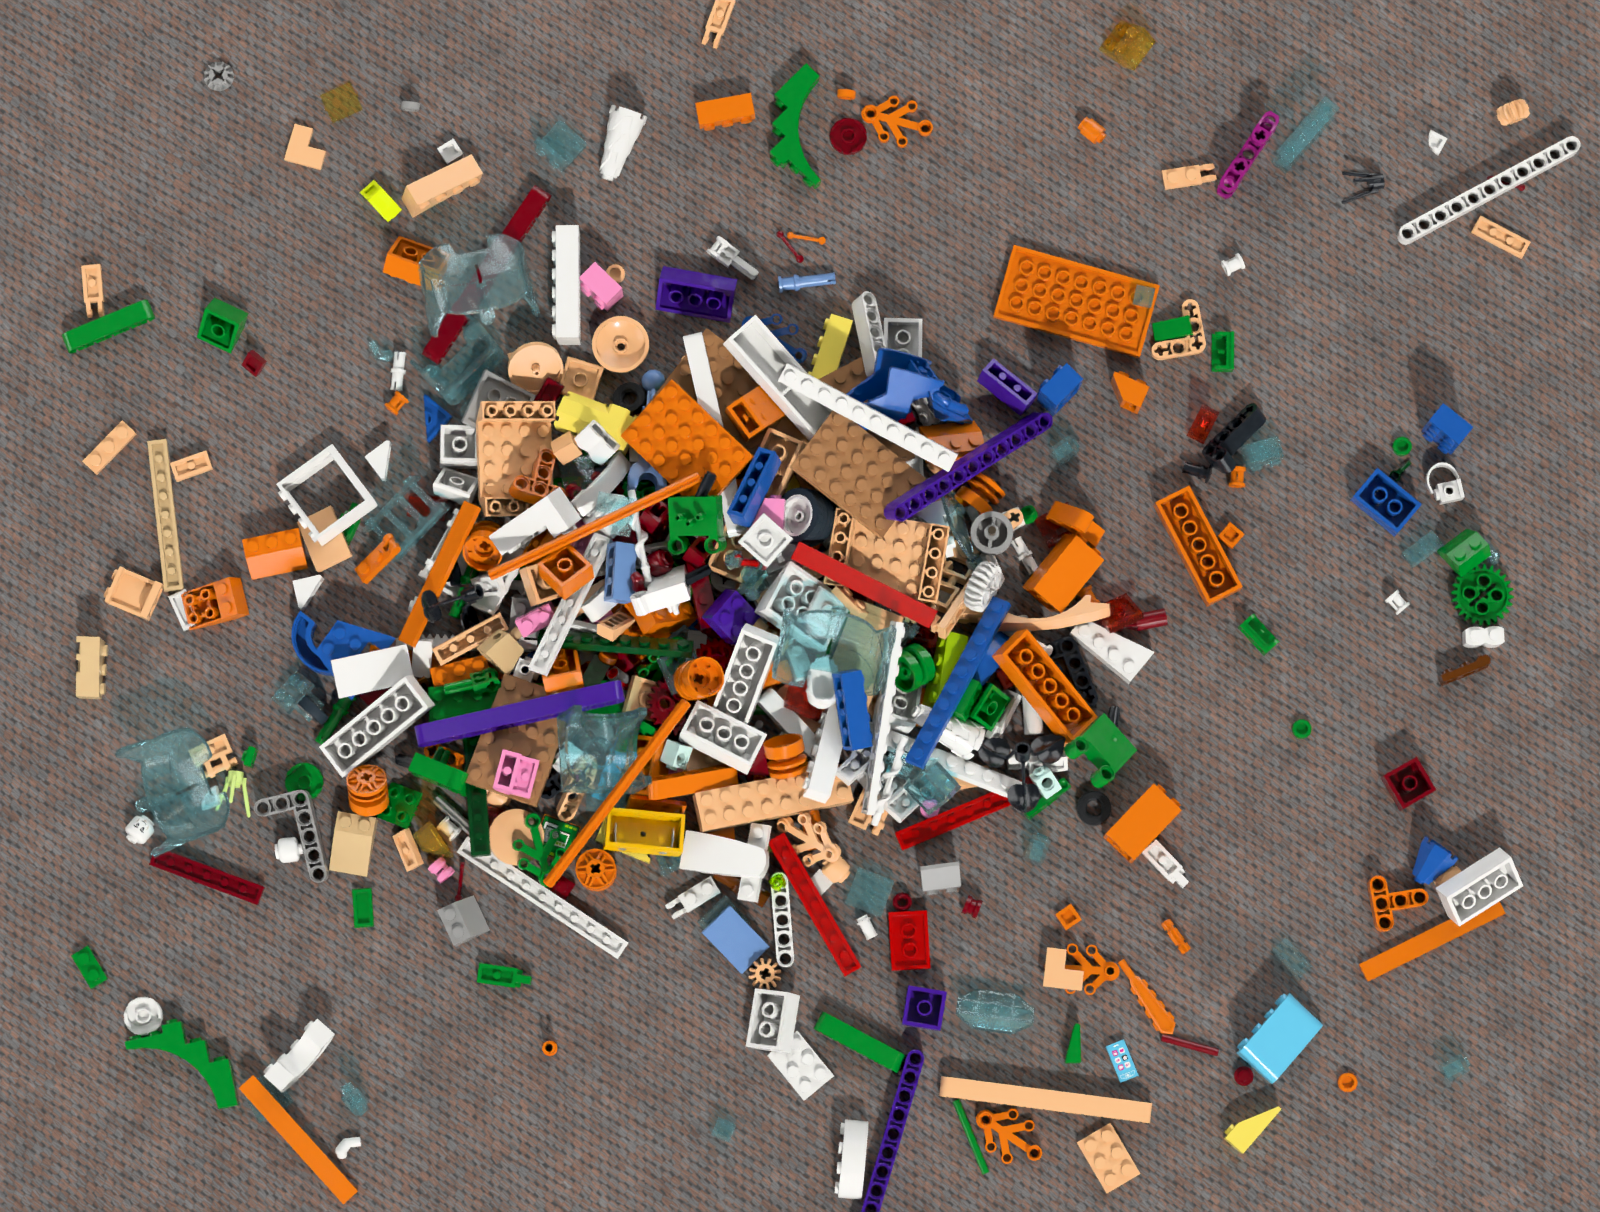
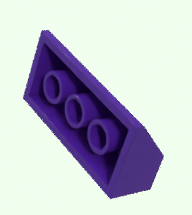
(696, 294)

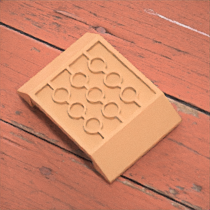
(507, 446)
(905, 558)

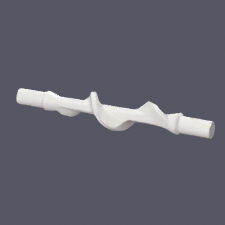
(642, 536)
(888, 778)

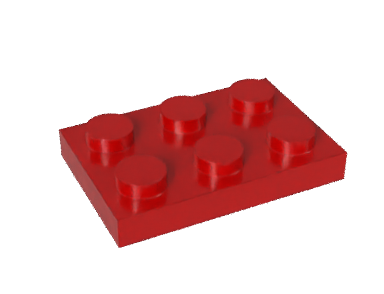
(909, 940)

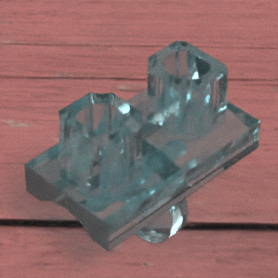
(752, 583)
(354, 1099)

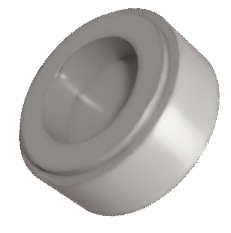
(410, 106)

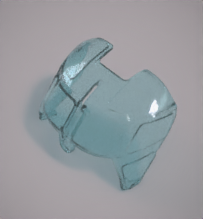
(453, 284)
(853, 646)
(171, 765)

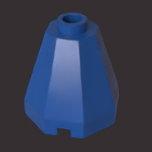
(1431, 861)

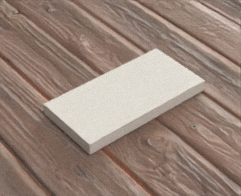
(371, 670)

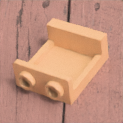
(133, 593)

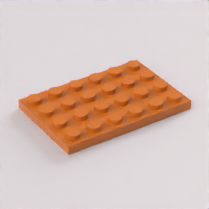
(685, 440)

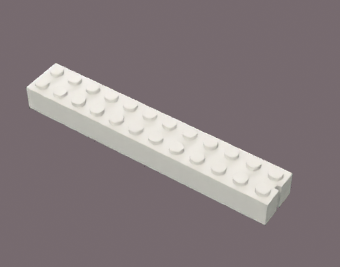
(765, 360)

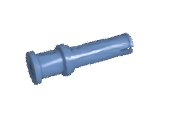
(796, 282)

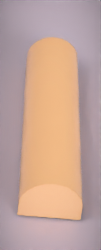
(469, 639)

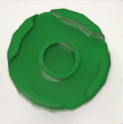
(304, 777)

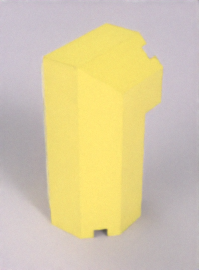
(578, 411)

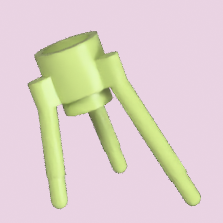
(235, 780)

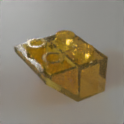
(1127, 44)

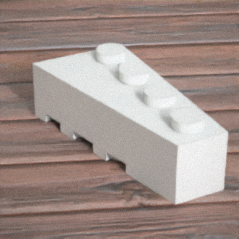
(1113, 650)

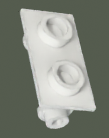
(925, 415)

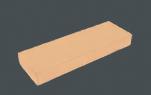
(1500, 237)

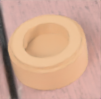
(616, 272)

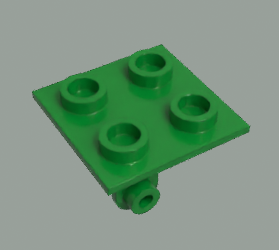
(401, 805)

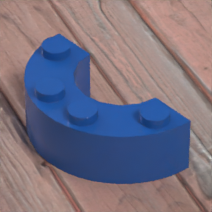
(303, 643)
(988, 664)

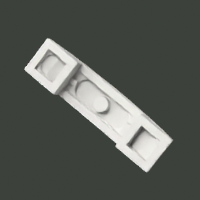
(605, 482)

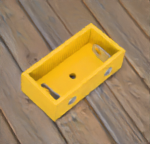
(662, 831)

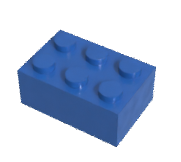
(1059, 389)
(1446, 429)
(1385, 502)

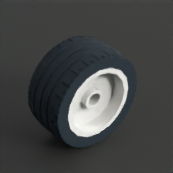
(808, 516)

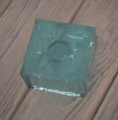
(932, 787)

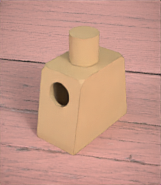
(502, 650)

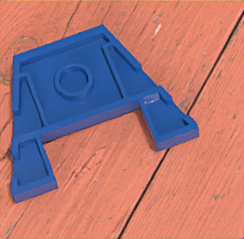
(347, 641)

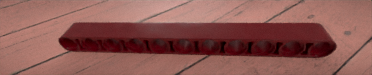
(516, 228)

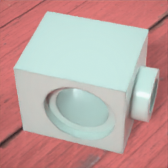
(676, 755)
(1049, 787)

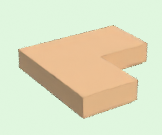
(299, 150)
(1055, 973)

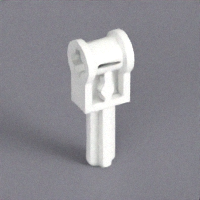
(729, 256)

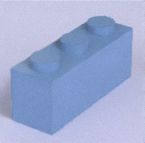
(619, 566)

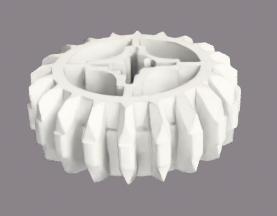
(982, 586)

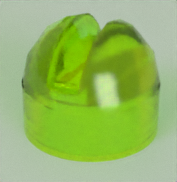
(777, 882)

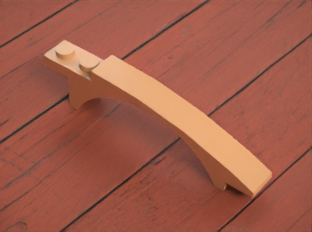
(1082, 612)

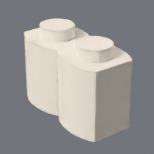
(597, 442)
(1476, 636)

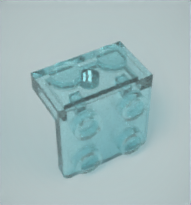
(560, 146)

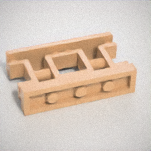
(954, 606)

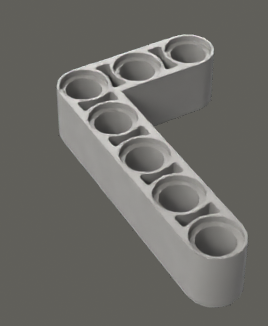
(303, 828)

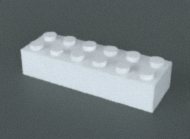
(567, 290)
(747, 673)
(377, 725)

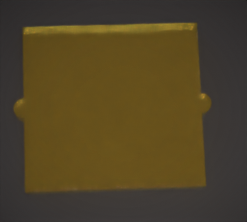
(341, 102)

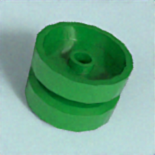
(915, 668)

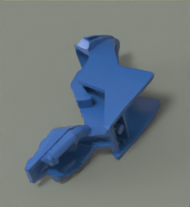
(902, 380)

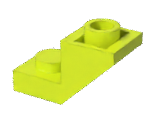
(380, 201)

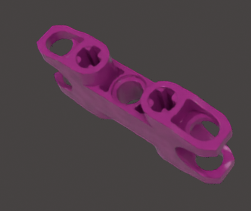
(1252, 145)

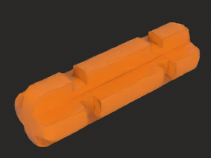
(1175, 936)

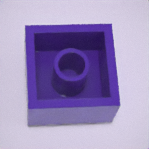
(729, 615)
(924, 1008)

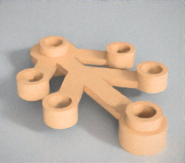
(810, 839)

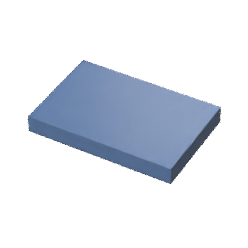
(735, 939)

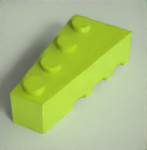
(945, 659)

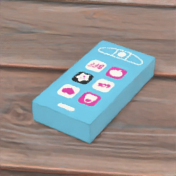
(1121, 1061)

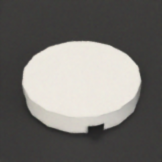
(149, 1019)

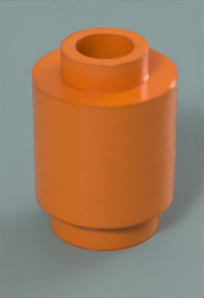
(1092, 130)

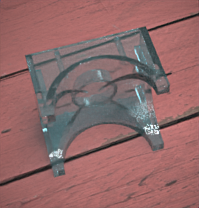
(598, 750)

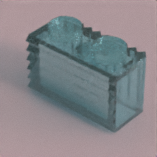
(1262, 453)

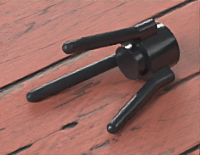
(1373, 180)

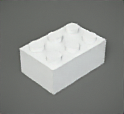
(772, 1020)

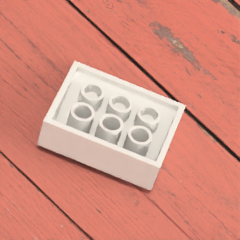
(790, 589)

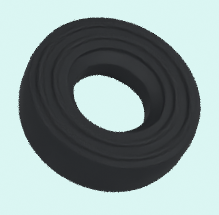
(628, 388)
(1094, 796)

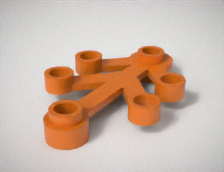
(894, 119)
(1089, 969)
(1005, 1133)

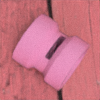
(437, 869)

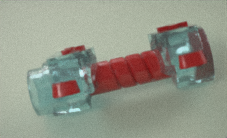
(736, 559)

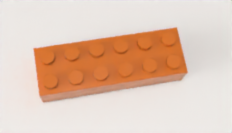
(1197, 546)
(1044, 685)

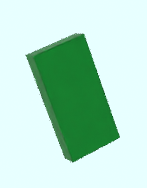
(1172, 328)
(363, 908)

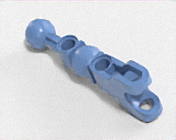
(642, 470)

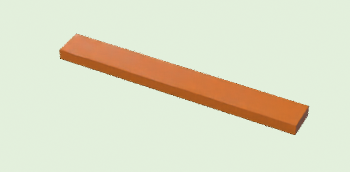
(441, 570)
(1425, 942)
(298, 1139)

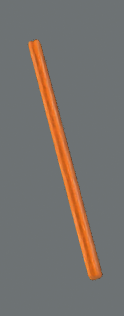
(594, 526)
(617, 792)

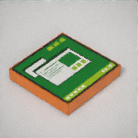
(568, 833)

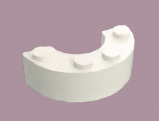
(301, 1057)
(853, 1159)

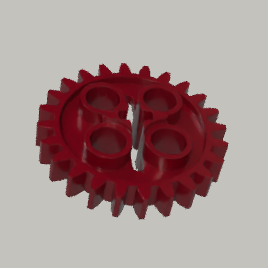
(660, 714)

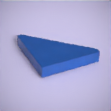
(434, 418)

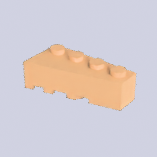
(441, 185)

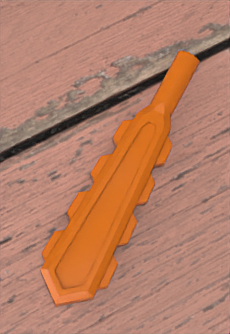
(1154, 1009)

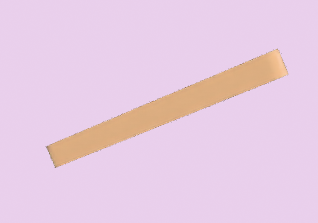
(1045, 1099)

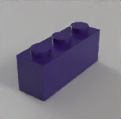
(1007, 387)

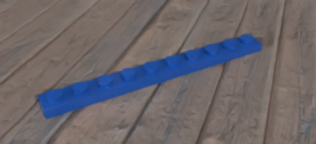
(958, 682)

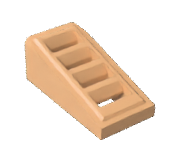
(614, 625)

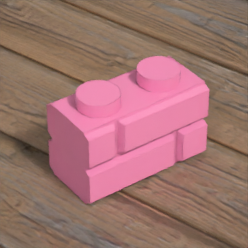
(535, 619)

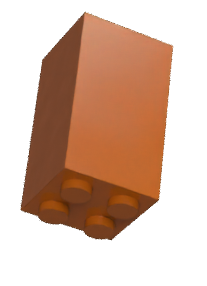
(1063, 572)
(1143, 822)

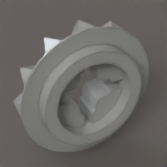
(218, 85)

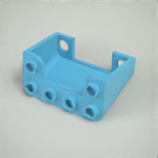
(1279, 1038)

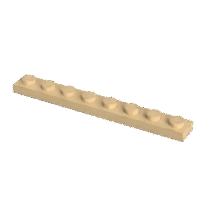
(165, 515)

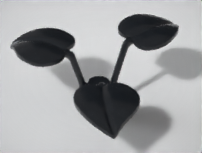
(469, 594)
(1047, 748)

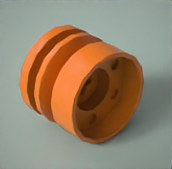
(981, 493)
(479, 549)
(707, 676)
(785, 756)
(367, 790)
(596, 881)

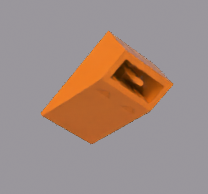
(753, 413)
(215, 603)

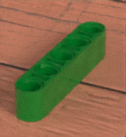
(108, 325)
(859, 1042)

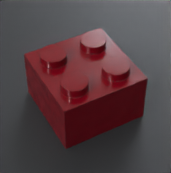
(1408, 783)

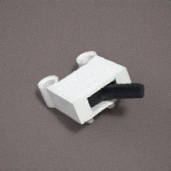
(668, 590)

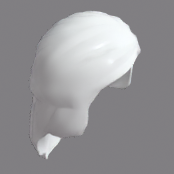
(820, 689)

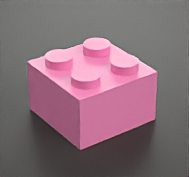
(601, 287)

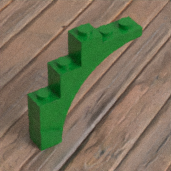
(788, 150)
(173, 1040)

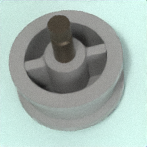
(991, 533)

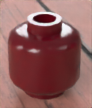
(660, 562)

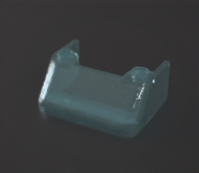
(466, 367)

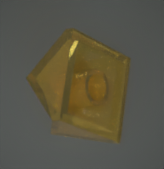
(431, 841)

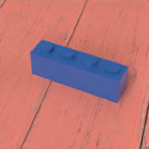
(754, 487)
(852, 709)

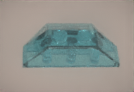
(995, 1011)

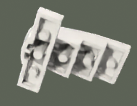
(856, 767)
(730, 858)

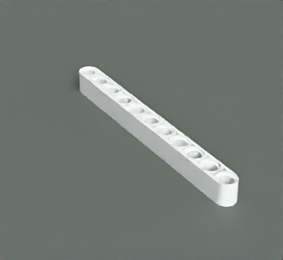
(1495, 184)
(708, 400)

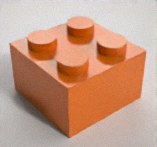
(565, 571)

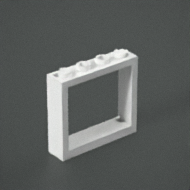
(306, 471)

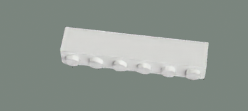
(825, 757)

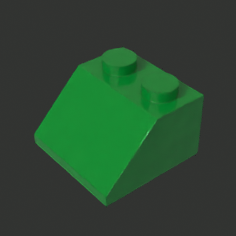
(222, 325)
(1465, 551)
(989, 706)

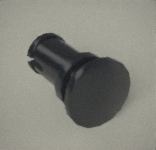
(1198, 471)

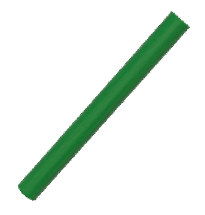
(970, 1136)

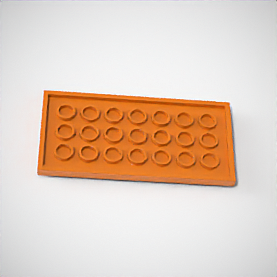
(1074, 301)

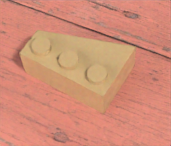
(91, 667)

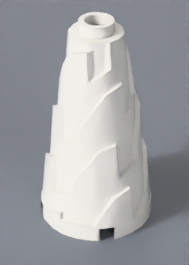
(621, 135)
(957, 736)

